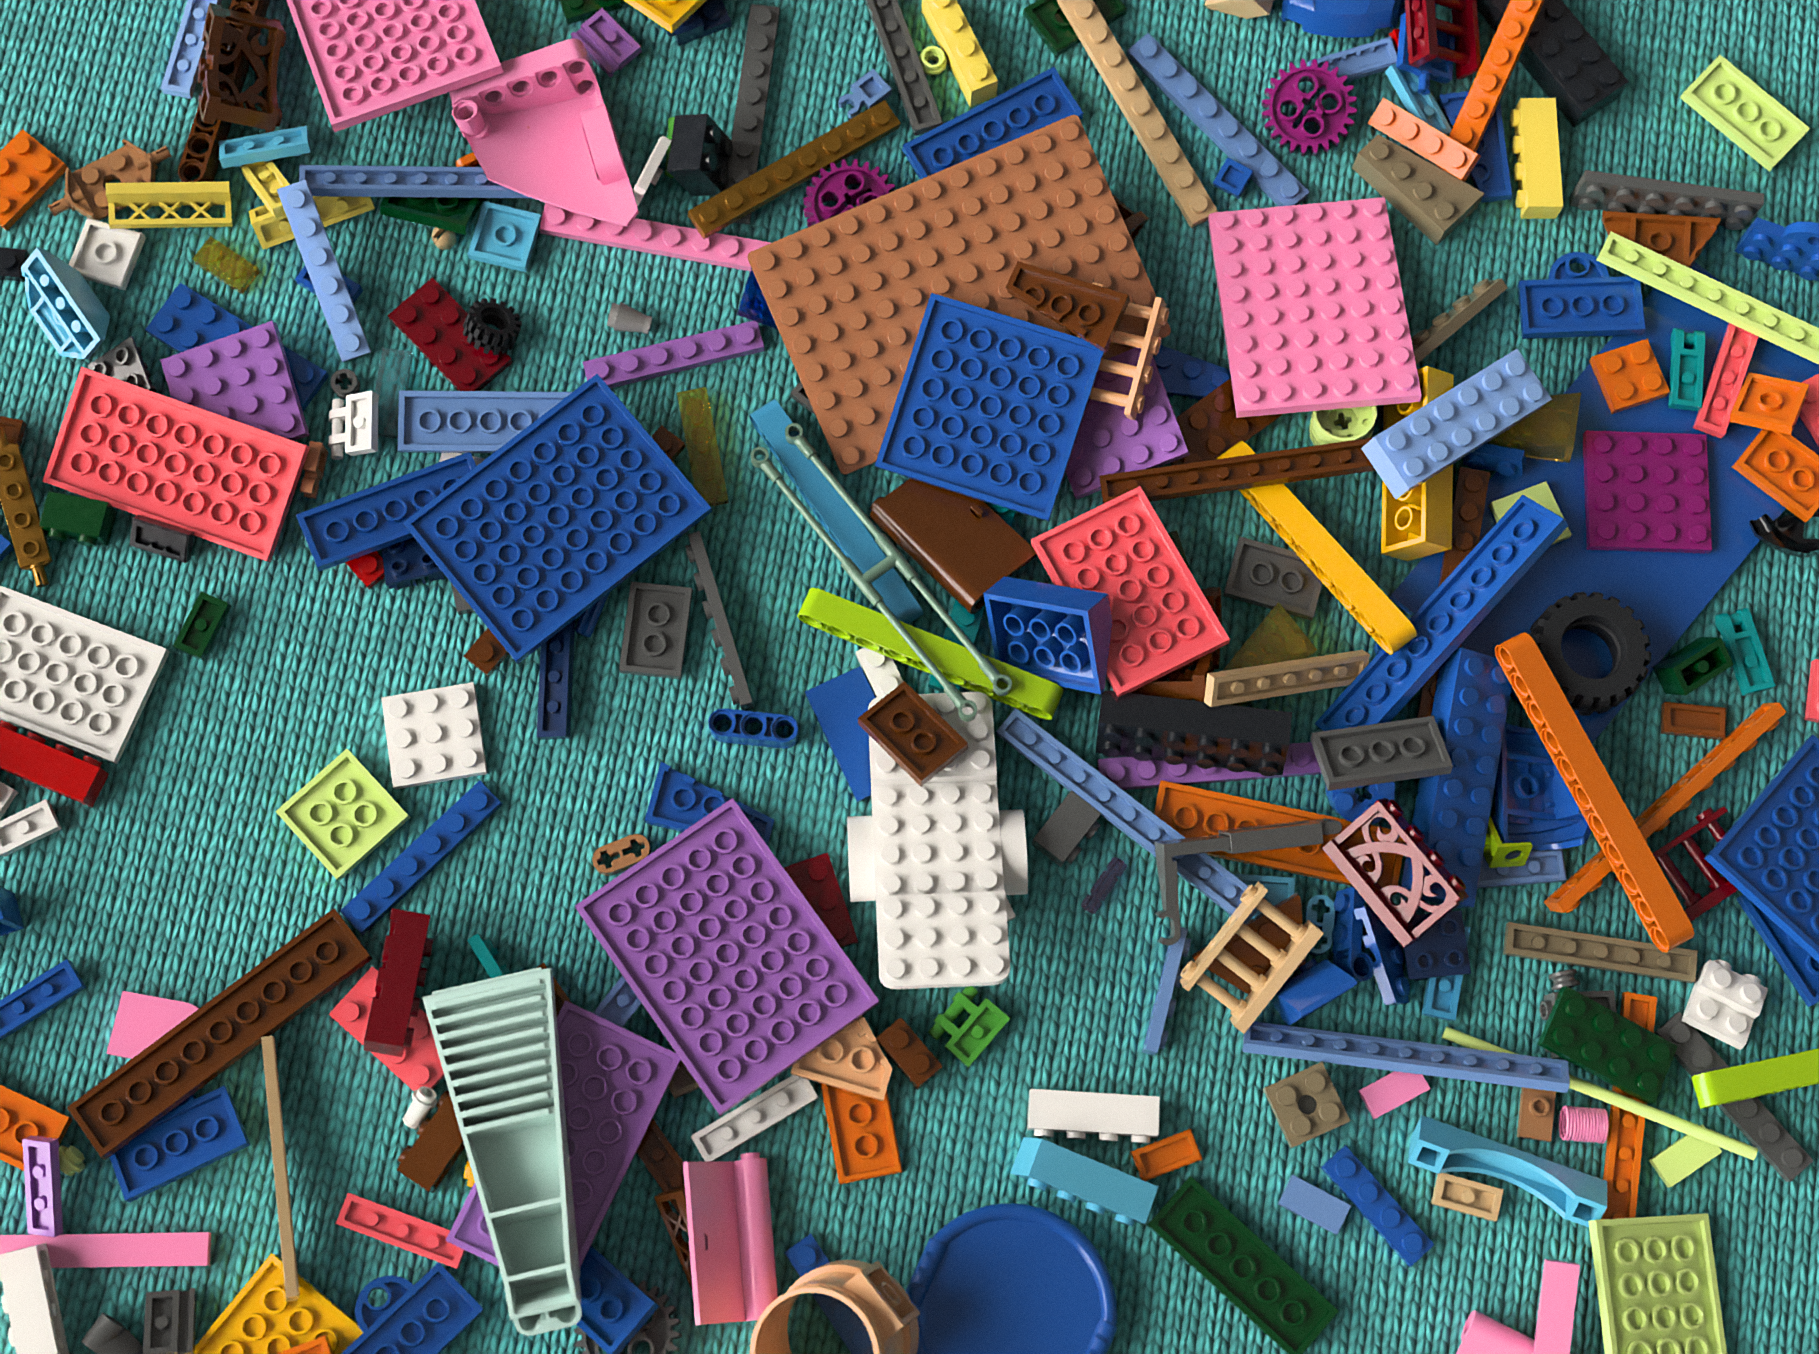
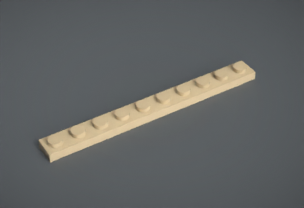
(1139, 110)

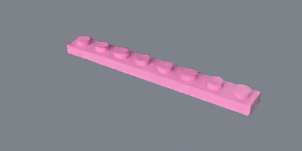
(651, 238)

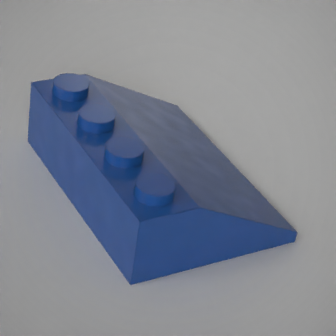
(1051, 631)

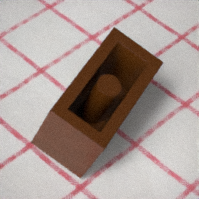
(909, 1053)

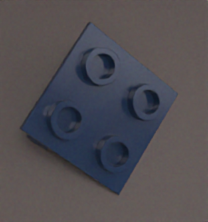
(408, 562)
(1439, 950)

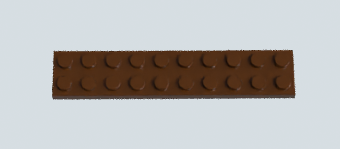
(218, 1034)

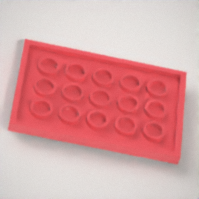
(1153, 597)

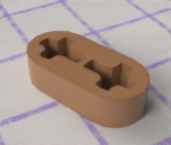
(619, 847)

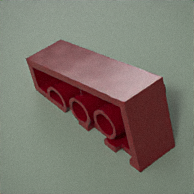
(398, 982)

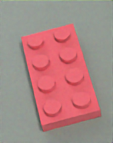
(420, 1063)

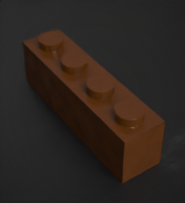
(435, 1149)

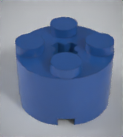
(1352, 805)

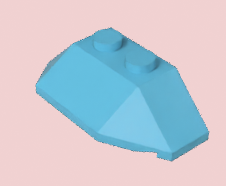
(64, 305)

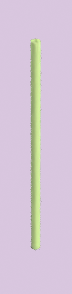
(1623, 1102)

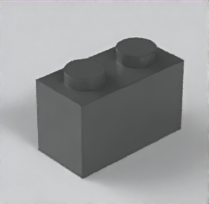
(1067, 829)

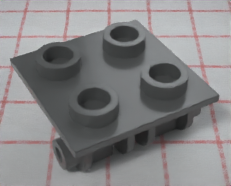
(125, 364)

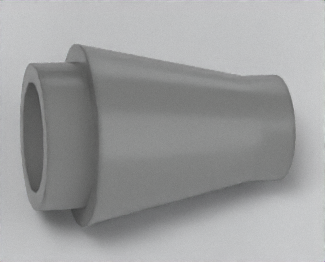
(628, 319)

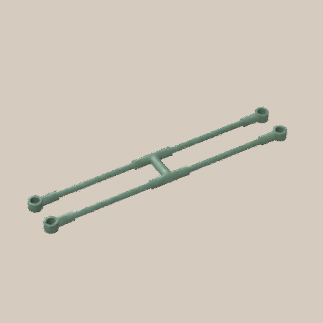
(893, 559)

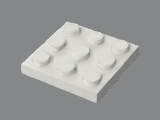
(434, 735)

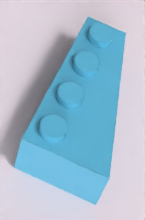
(1084, 1179)

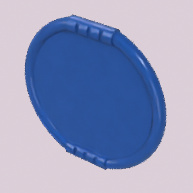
(1012, 1285)

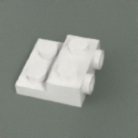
(1724, 1003)

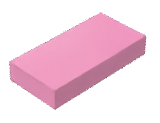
(1392, 1092)

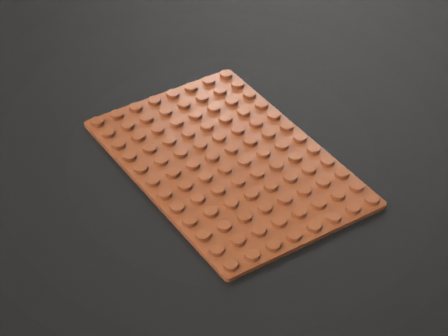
(861, 281)

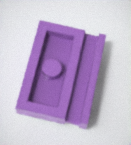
(607, 42)

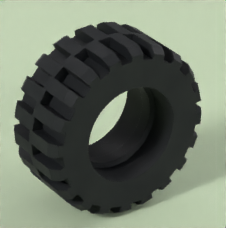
(1619, 633)

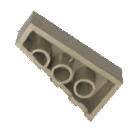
(1417, 188)

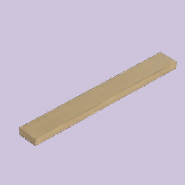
(280, 1169)

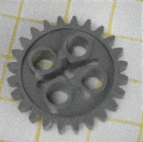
(657, 1333)

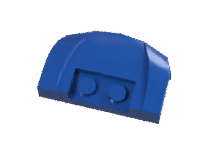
(1342, 17)
(1533, 797)

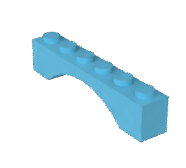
(1451, 1149)

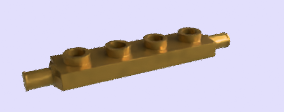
(22, 512)

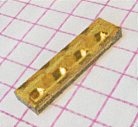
(702, 446)

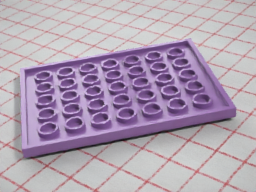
(727, 956)

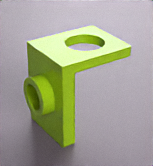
(1496, 851)

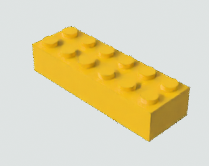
(1422, 518)

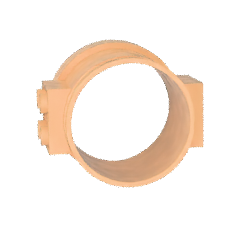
(863, 1287)

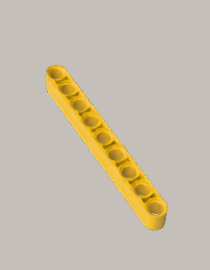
(1328, 561)

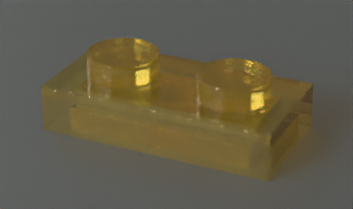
(226, 265)

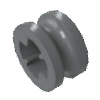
(338, 376)
(1564, 978)

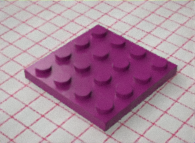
(1647, 492)

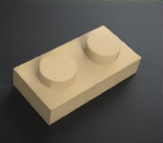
(1467, 1196)

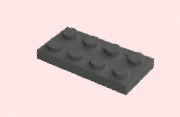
(1381, 753)

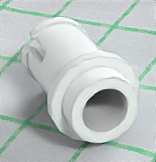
(423, 1100)

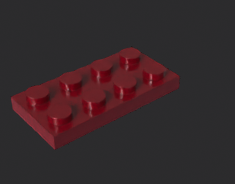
(436, 329)

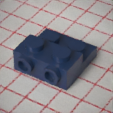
(704, 21)

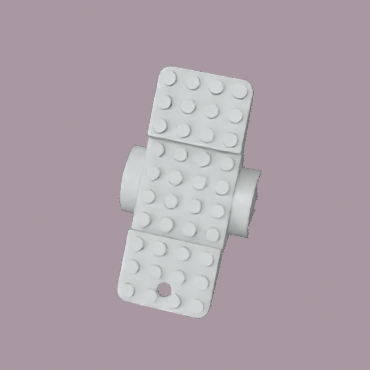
(940, 861)

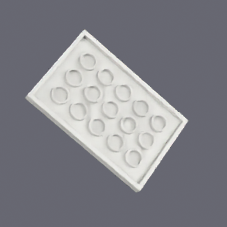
(72, 676)

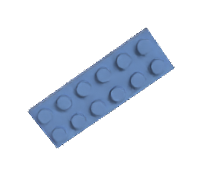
(467, 419)

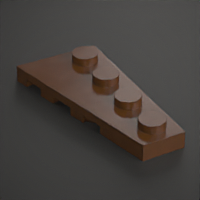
(1072, 303)

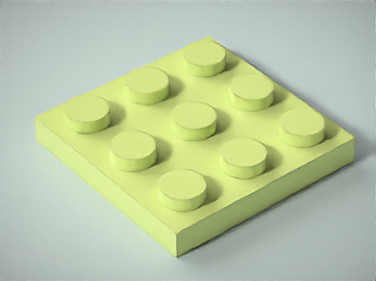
(342, 814)

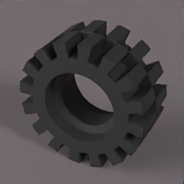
(487, 337)

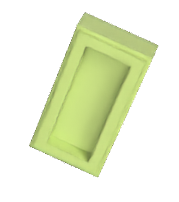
(1683, 1159)

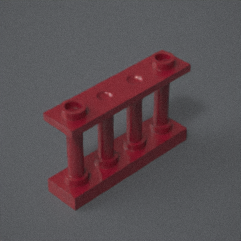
(1423, 29)
(1719, 886)

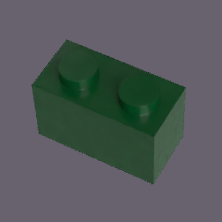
(77, 519)
(1693, 665)

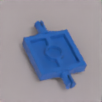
(1436, 69)

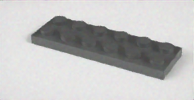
(1664, 197)

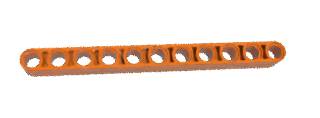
(1594, 792)

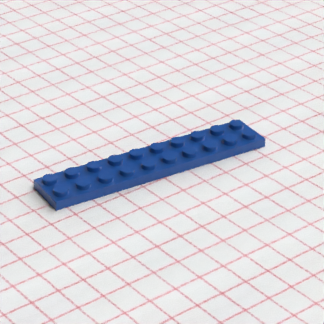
(1448, 616)

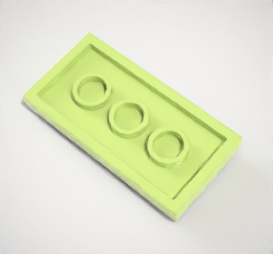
(1744, 113)

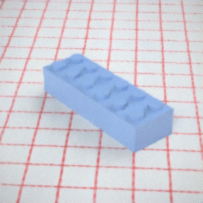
(1456, 423)

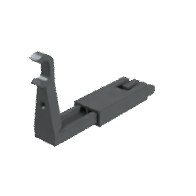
(1230, 841)

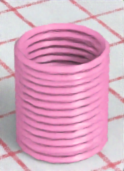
(1583, 1124)

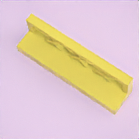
(169, 194)
(331, 210)

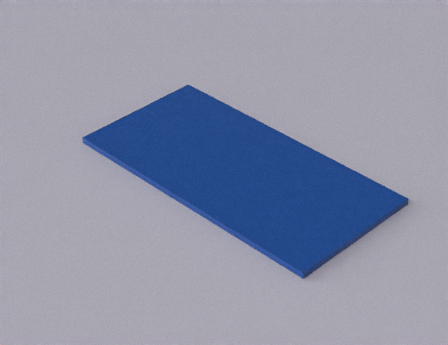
(1660, 587)

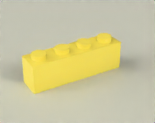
(962, 50)
(1537, 158)

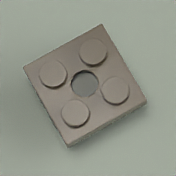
(1306, 1104)

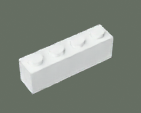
(1093, 1114)
(32, 1302)

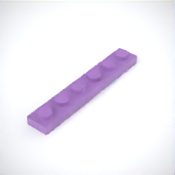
(677, 355)

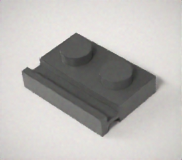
(170, 1322)

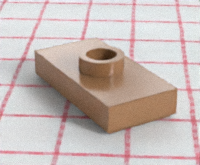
(1536, 1114)

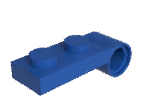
(1348, 936)

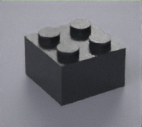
(699, 155)

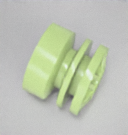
(1357, 420)

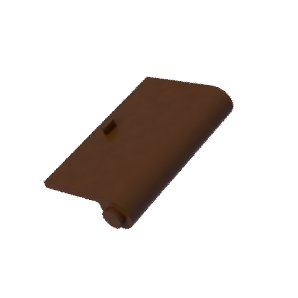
(952, 539)

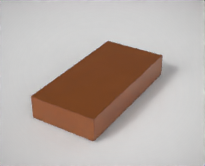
(1693, 720)

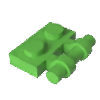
(977, 1030)

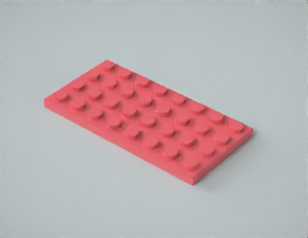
(176, 464)

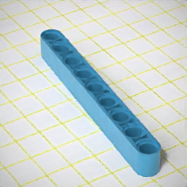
(832, 511)

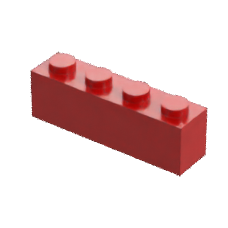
(50, 766)

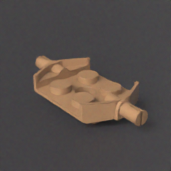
(87, 188)

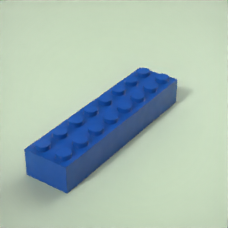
(1456, 806)

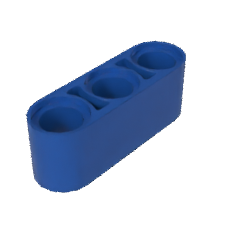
(741, 719)

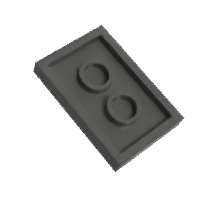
(1272, 575)
(656, 630)

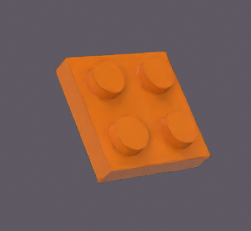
(1629, 376)
(1769, 403)

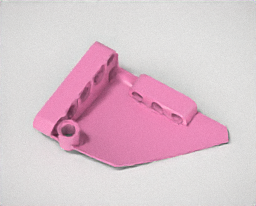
(570, 144)

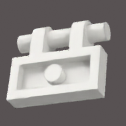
(360, 425)

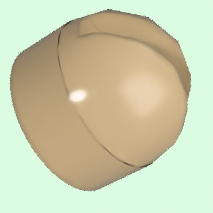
(446, 240)

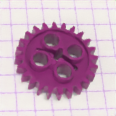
(1329, 121)
(834, 188)

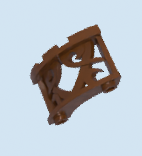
(218, 104)
(1192, 683)

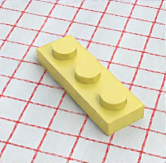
(265, 180)

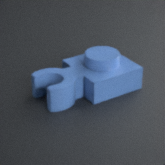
(866, 92)

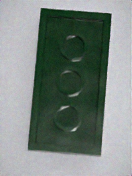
(1607, 1045)

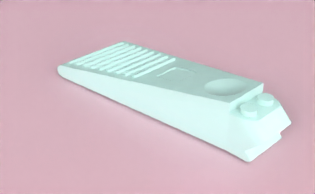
(508, 1099)

